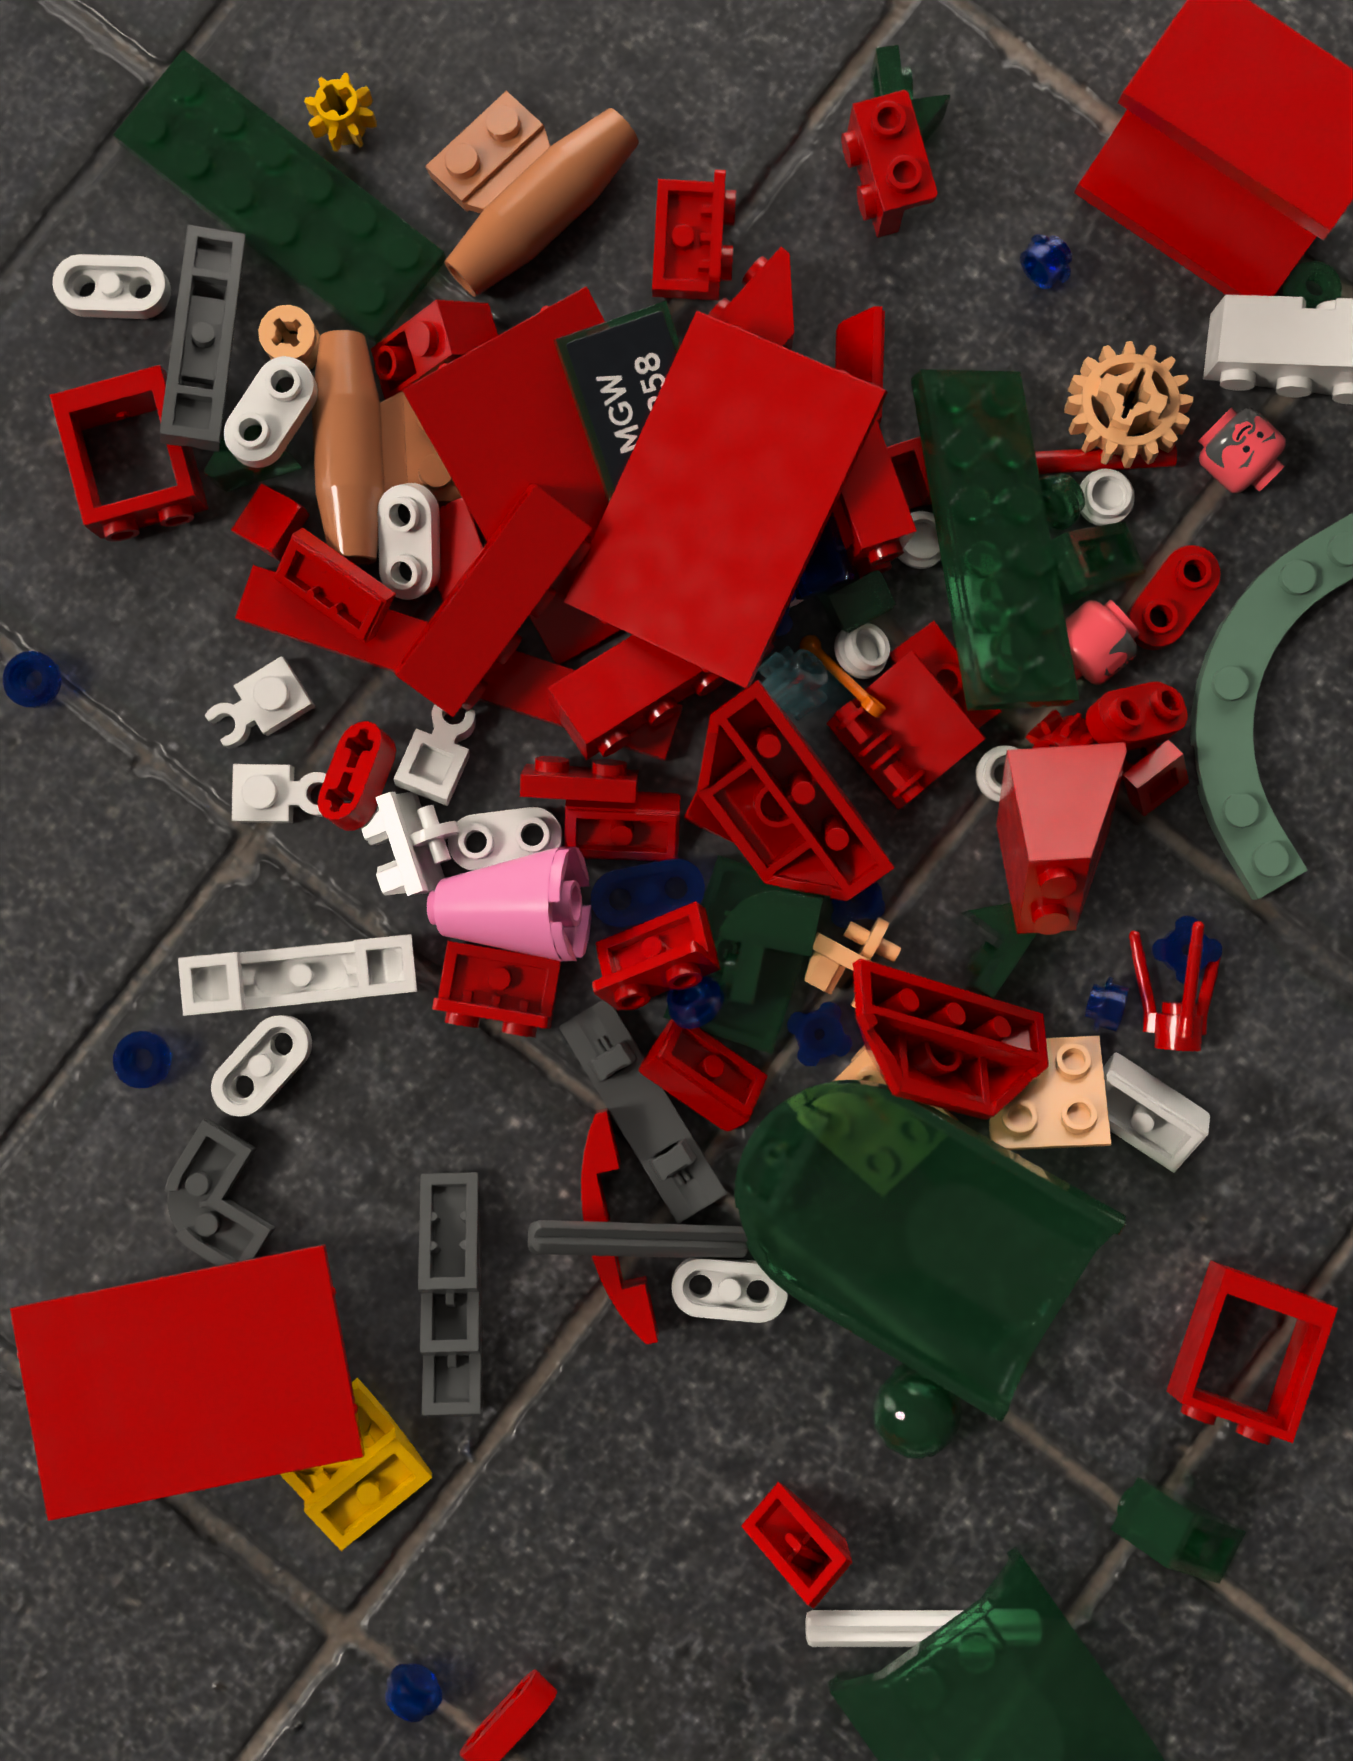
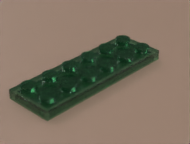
(280, 196)
(994, 539)

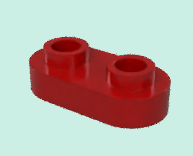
(1174, 596)
(1137, 715)

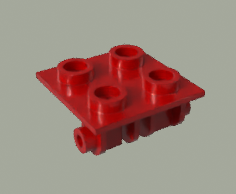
(913, 738)

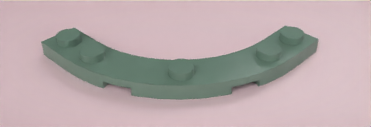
(1227, 701)

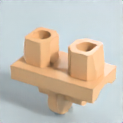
(832, 958)

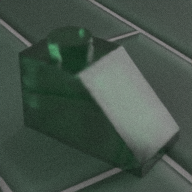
(1176, 1531)

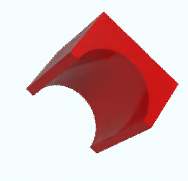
(1230, 147)

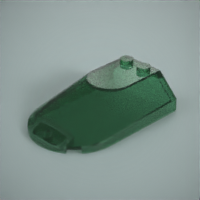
(916, 1233)
(997, 1687)

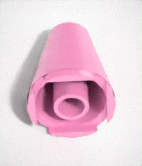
(519, 905)

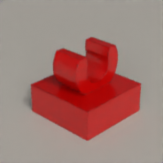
(1155, 776)

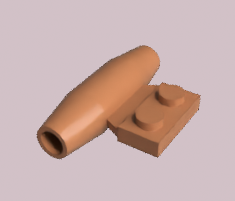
(523, 185)
(364, 447)

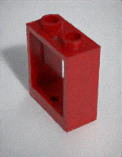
(109, 402)
(873, 509)
(1297, 1370)

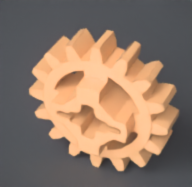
(1153, 414)

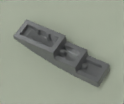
(451, 1295)

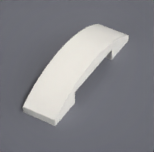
(297, 975)

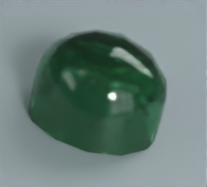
(915, 1414)

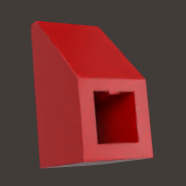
(764, 302)
(429, 339)

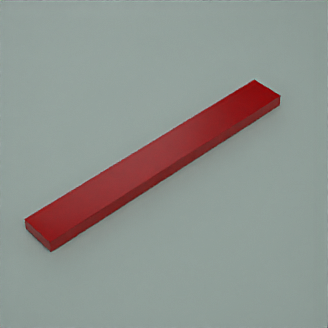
(515, 686)

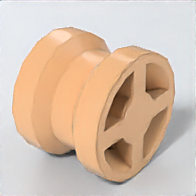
(299, 346)

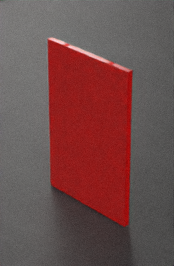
(511, 422)
(725, 498)
(187, 1382)

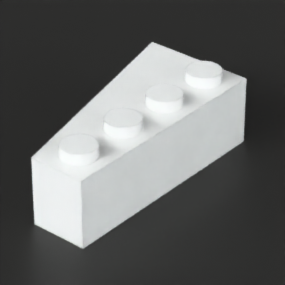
(1282, 346)

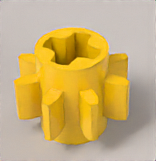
(339, 95)

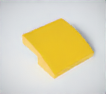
(359, 1492)

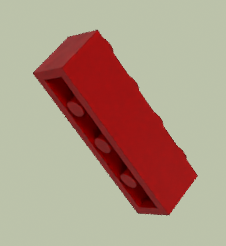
(493, 601)
(624, 691)

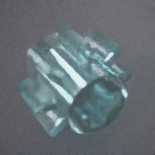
(795, 681)

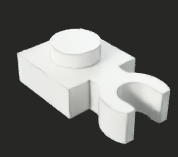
(269, 699)
(435, 760)
(269, 793)

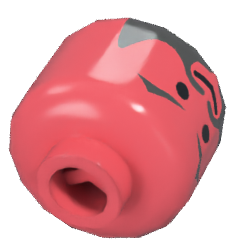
(1242, 450)
(1100, 640)

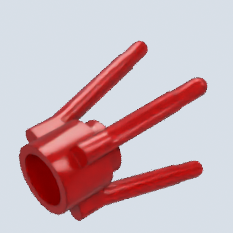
(1184, 1022)

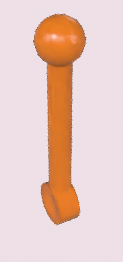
(867, 701)

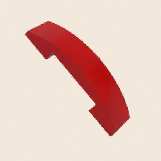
(629, 1296)

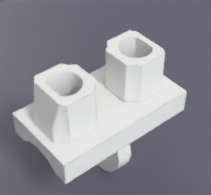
(415, 841)

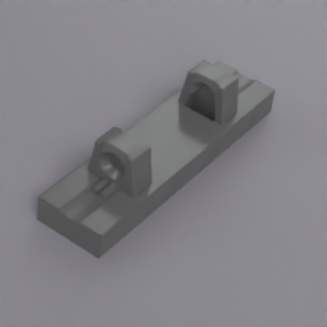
(202, 338)
(642, 1111)

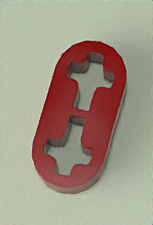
(356, 776)
(510, 1719)

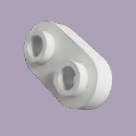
(115, 286)
(274, 411)
(409, 543)
(503, 836)
(262, 1064)
(728, 1291)

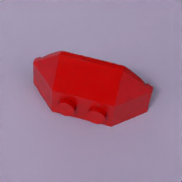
(784, 802)
(946, 1041)

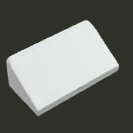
(1152, 1114)

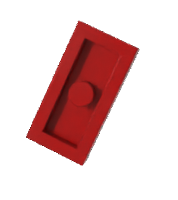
(604, 781)

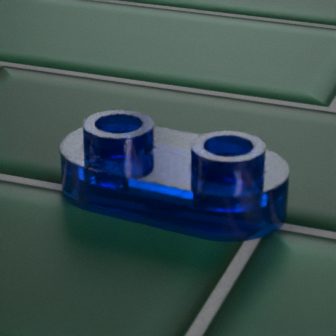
(647, 891)

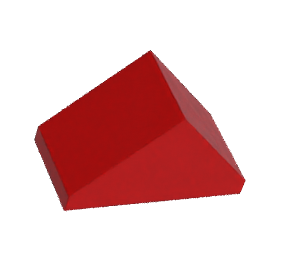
(798, 1543)

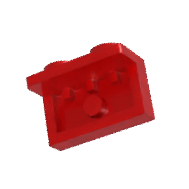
(890, 160)
(689, 238)
(656, 957)
(497, 987)

